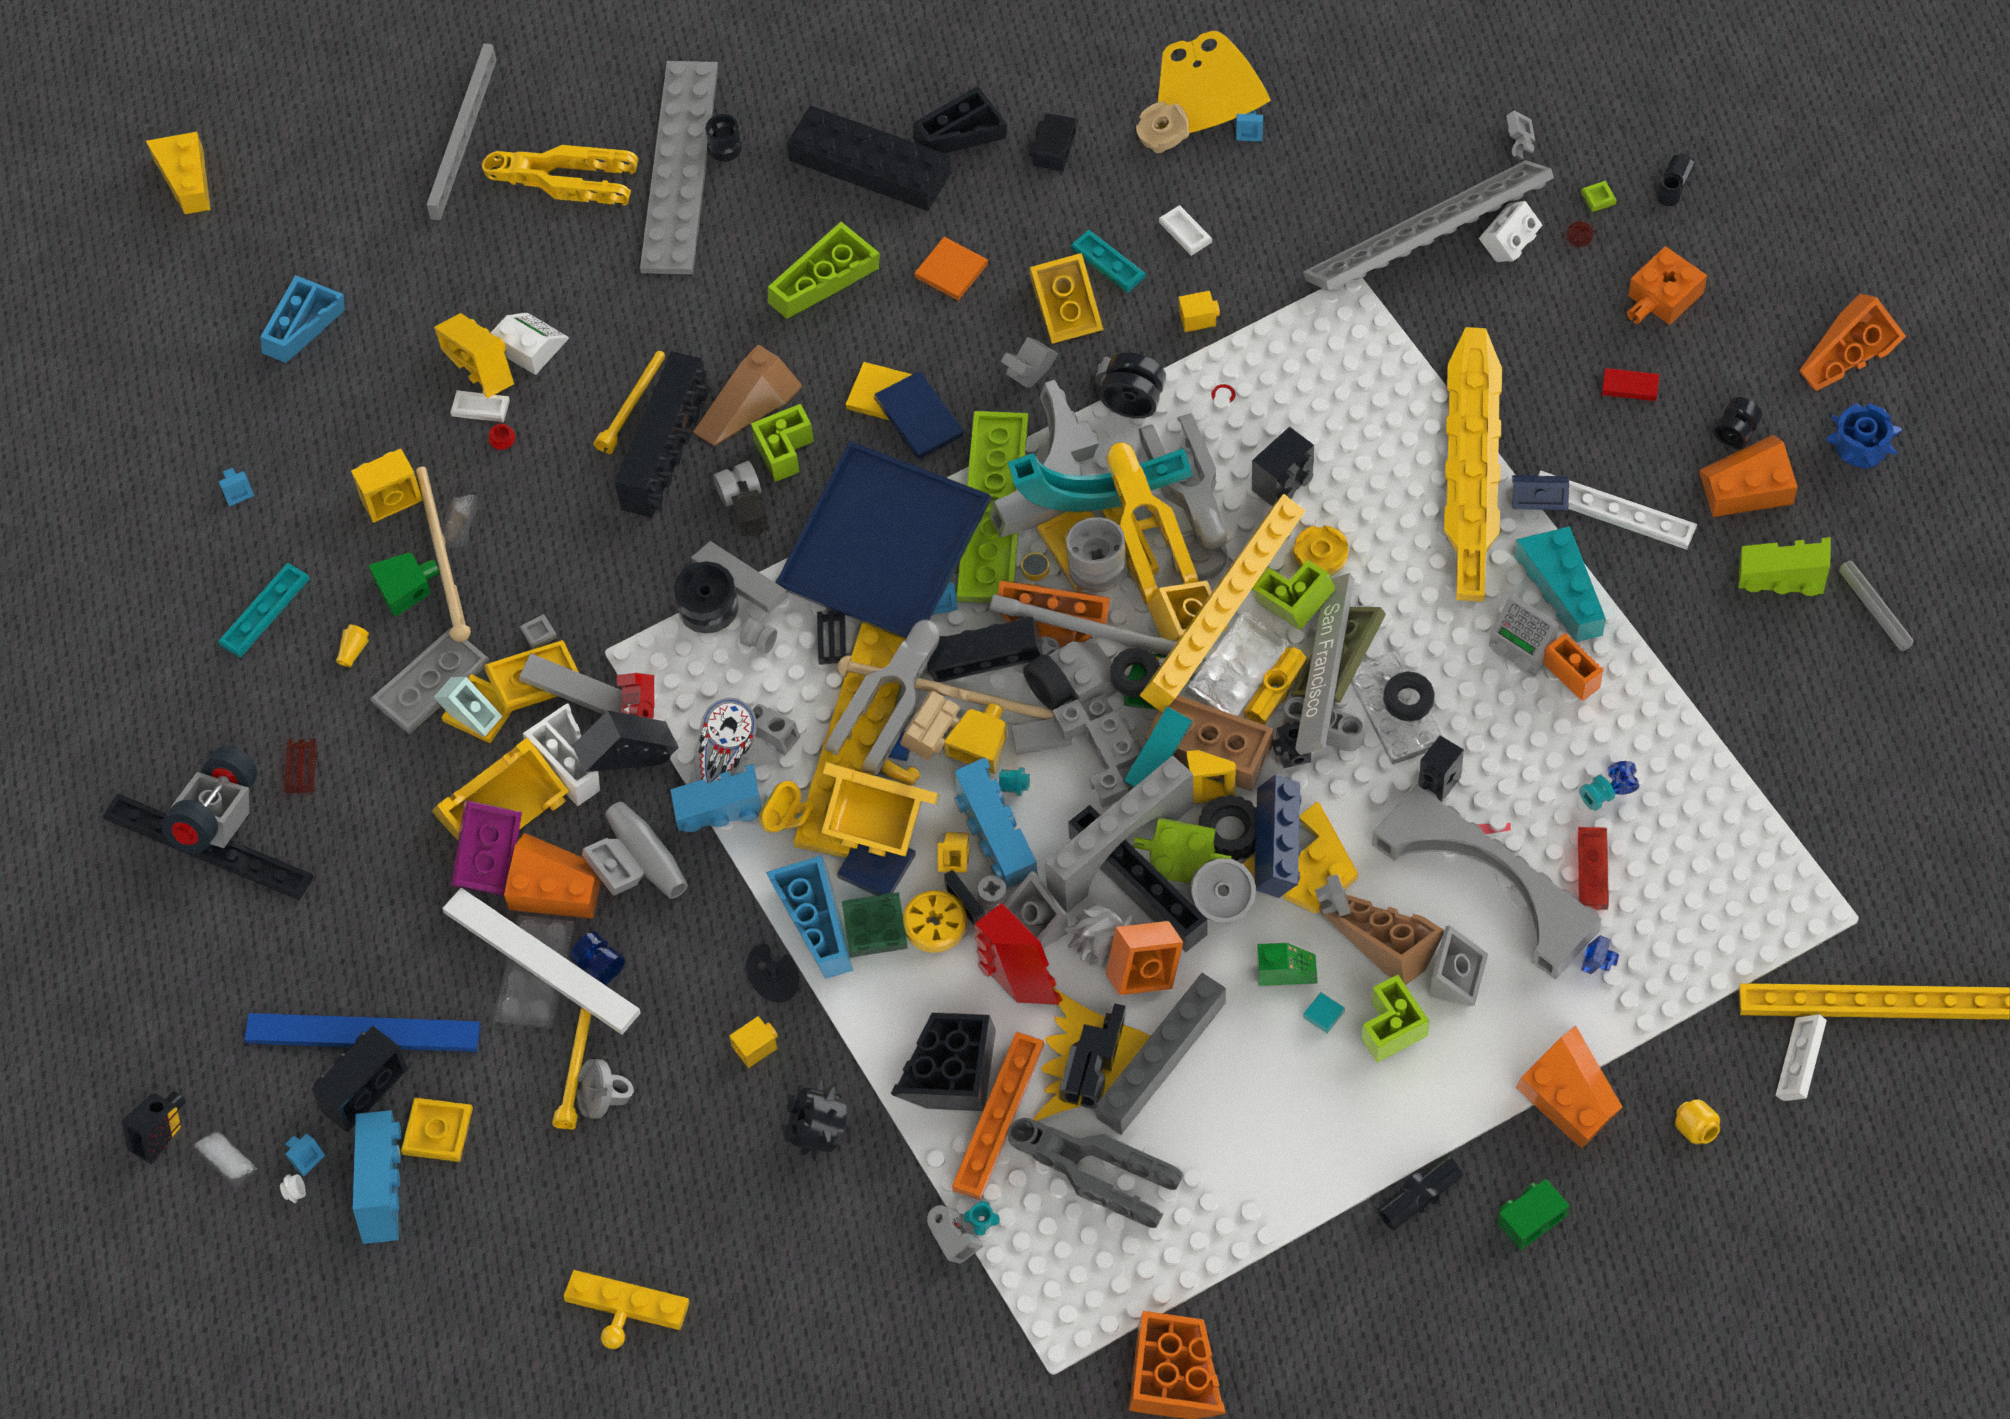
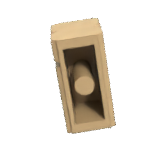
(930, 725)

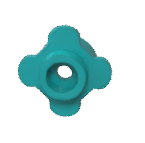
(981, 1209)

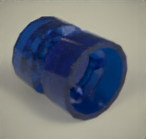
(593, 955)

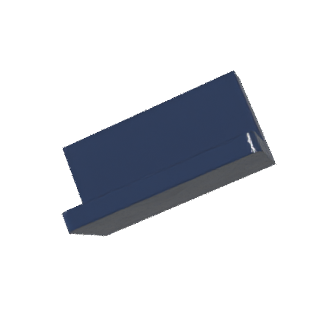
(1540, 492)

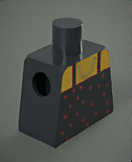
(152, 1125)

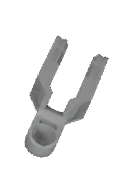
(1195, 500)
(905, 666)

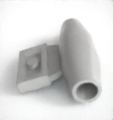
(632, 855)

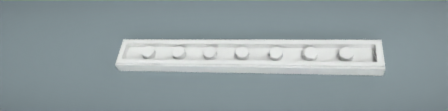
(541, 961)

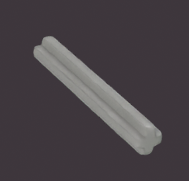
(1876, 605)

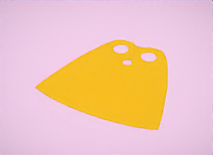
(1215, 89)

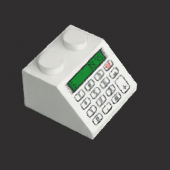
(529, 340)

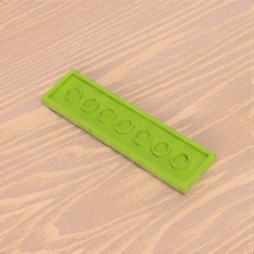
(988, 558)

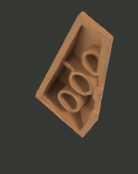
(752, 392)
(1389, 939)

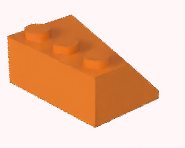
(550, 880)
(1571, 1089)
(1174, 1369)

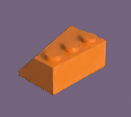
(1750, 479)

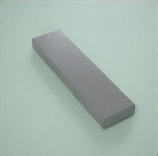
(747, 580)
(571, 685)

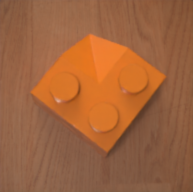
(1144, 958)

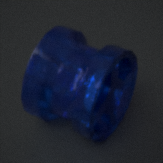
(1623, 777)

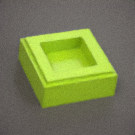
(1598, 196)

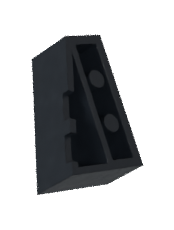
(961, 124)
(624, 742)

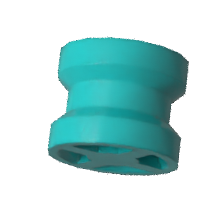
(1597, 792)

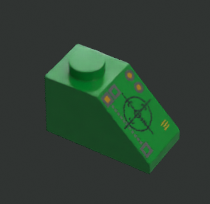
(1285, 965)

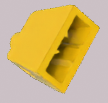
(978, 737)

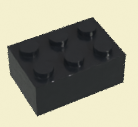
(359, 1078)

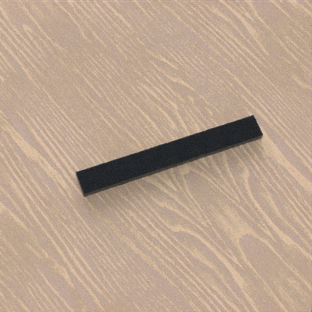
(233, 857)

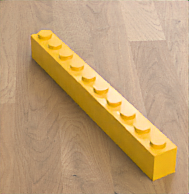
(1222, 603)

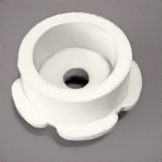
(293, 1188)

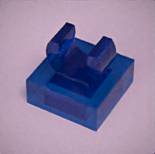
(1599, 956)

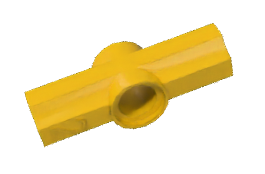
(1282, 674)

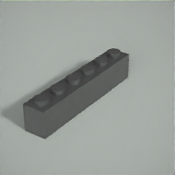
(1161, 1053)

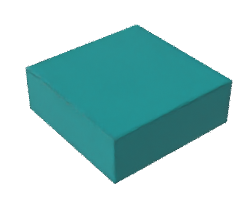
(1324, 1012)

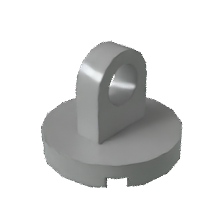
(598, 1089)

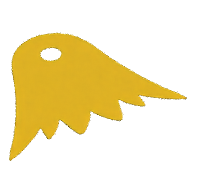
(1078, 1015)

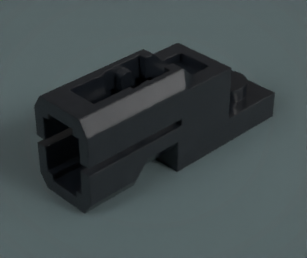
(1097, 1049)

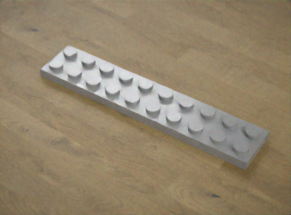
(679, 168)
(1427, 225)

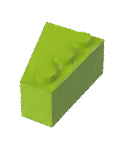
(1786, 568)

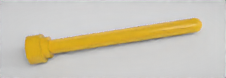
(609, 438)
(566, 1112)

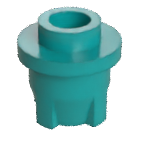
(1014, 781)

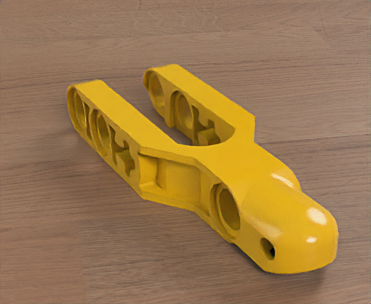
(534, 169)
(1135, 492)

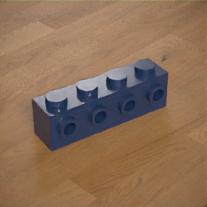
(1277, 836)

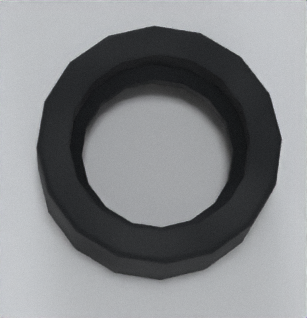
(1048, 682)

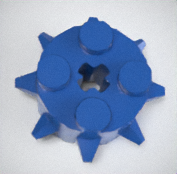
(1863, 435)

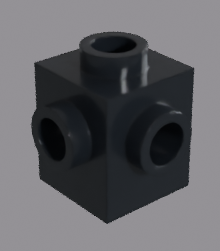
(1285, 746)

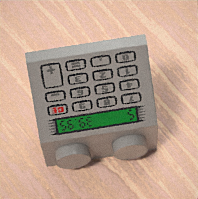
(1523, 635)

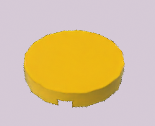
(1323, 547)

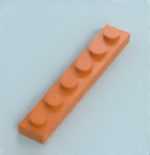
(998, 1116)

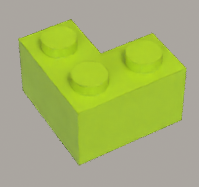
(779, 437)
(1295, 598)
(1399, 1020)

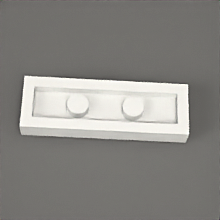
(1801, 1057)

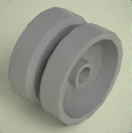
(1235, 878)

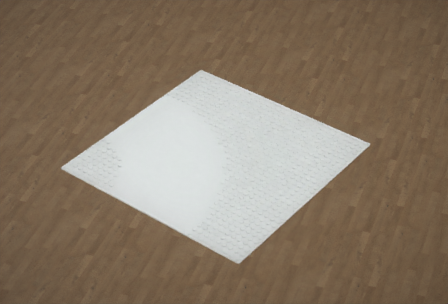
(1265, 1106)

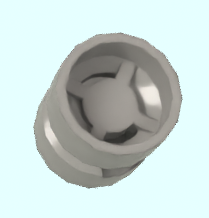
(727, 481)

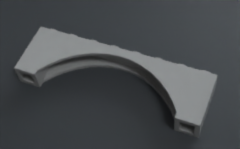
(1428, 825)

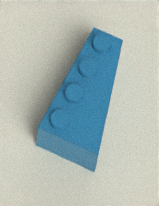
(376, 1176)

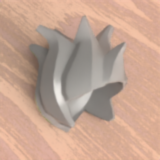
(1095, 932)

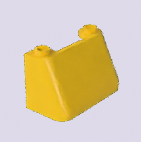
(514, 782)

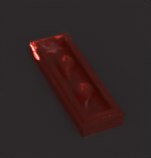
(1593, 867)

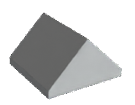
(1038, 910)
(1458, 969)

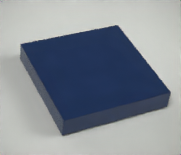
(875, 872)

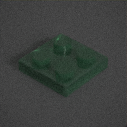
(874, 924)

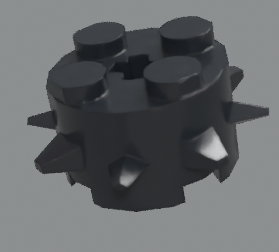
(815, 1119)

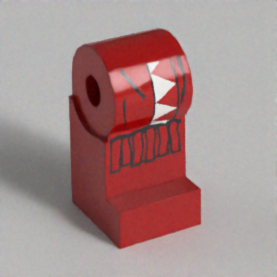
(637, 694)

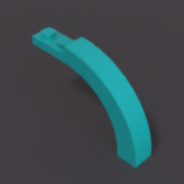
(1089, 492)

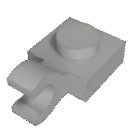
(1522, 131)

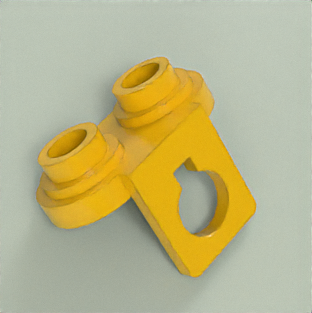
(783, 807)

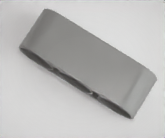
(1339, 724)

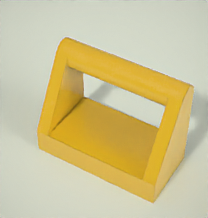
(1209, 765)

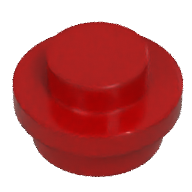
(501, 437)

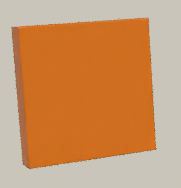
(951, 268)

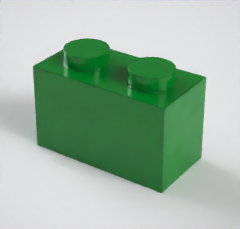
(1532, 1213)

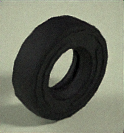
(1127, 658)
(1403, 711)

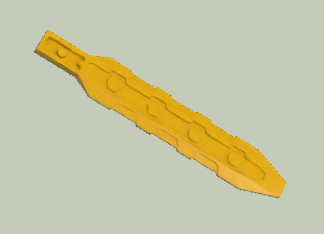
(1472, 461)

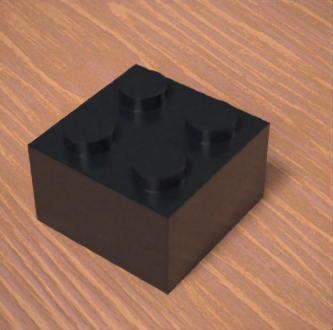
(1283, 466)

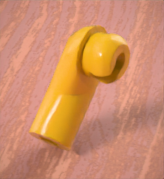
(899, 774)

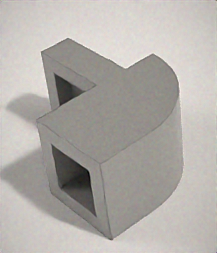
(1030, 363)

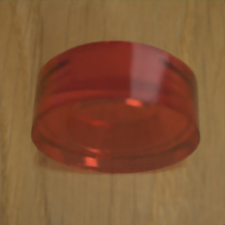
(1580, 234)

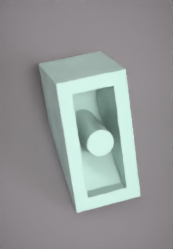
(468, 705)

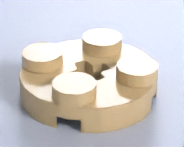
(1166, 138)

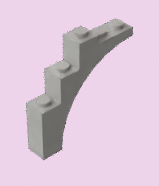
(1067, 446)

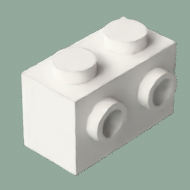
(1510, 232)

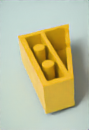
(183, 168)
(477, 351)

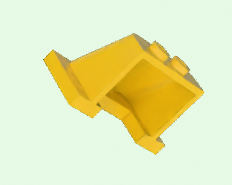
(873, 811)

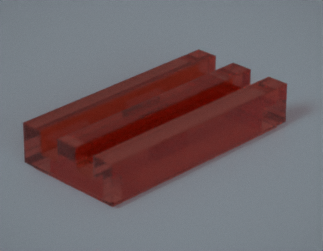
(301, 746)

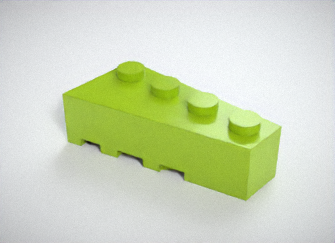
(822, 271)

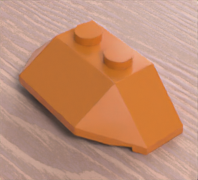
(1060, 600)

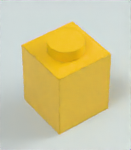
(1198, 311)
(754, 1041)

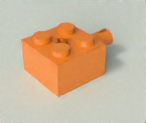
(1665, 287)

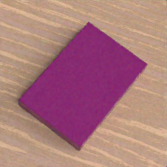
(485, 848)

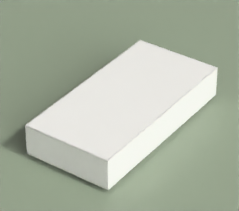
(1185, 230)
(477, 406)

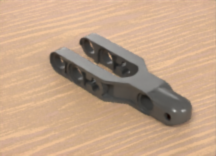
(1064, 1152)

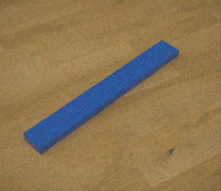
(343, 1031)

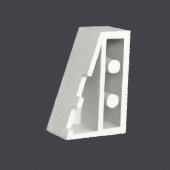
(554, 741)

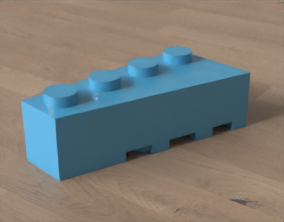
(993, 823)
(811, 904)

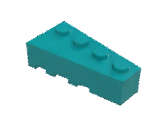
(1561, 575)

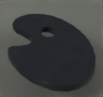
(778, 980)

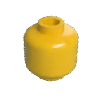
(1697, 1122)

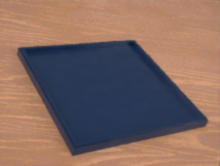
(883, 540)

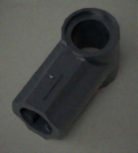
(1674, 179)

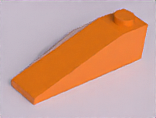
(1855, 336)

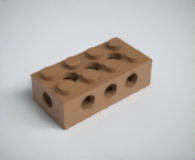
(1223, 736)

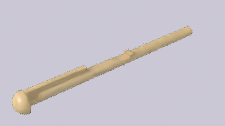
(460, 631)
(846, 665)

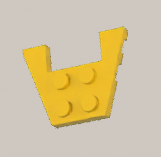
(1317, 861)

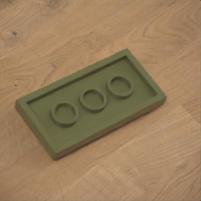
(1359, 634)

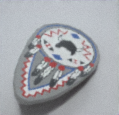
(724, 738)

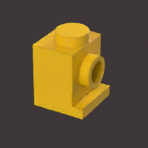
(954, 852)

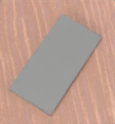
(411, 693)

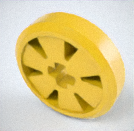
(944, 908)

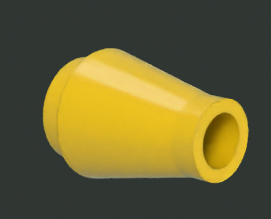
(351, 645)

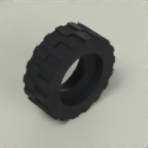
(1236, 807)

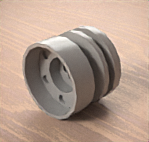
(1096, 554)

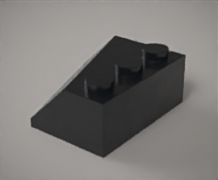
(950, 1063)

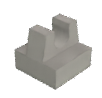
(1334, 897)

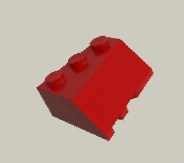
(1014, 958)

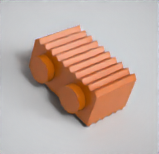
(1573, 666)

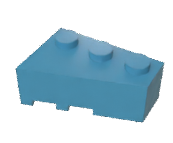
(300, 318)
(718, 801)

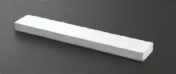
(1629, 515)

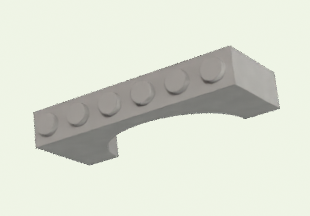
(1161, 794)

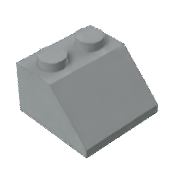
(1085, 669)

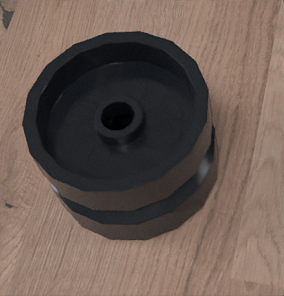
(1132, 385)
(706, 597)

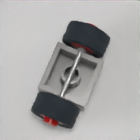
(212, 802)

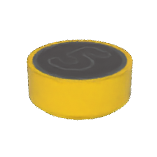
(1035, 567)

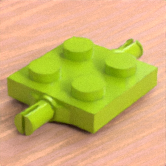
(1179, 849)

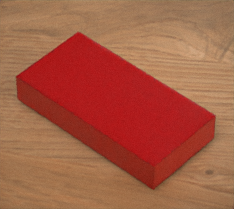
(1630, 384)

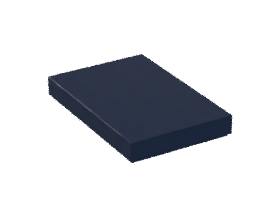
(918, 415)

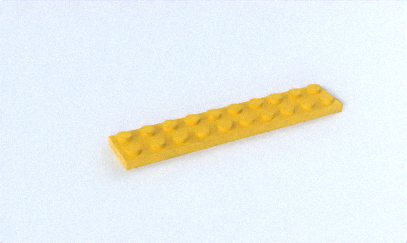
(873, 649)

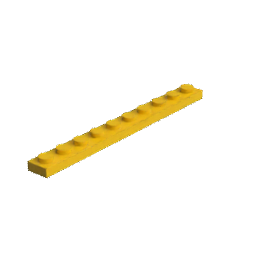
(1874, 1001)

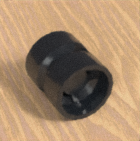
(723, 137)
(1738, 422)

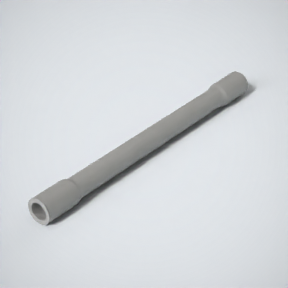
(1015, 608)

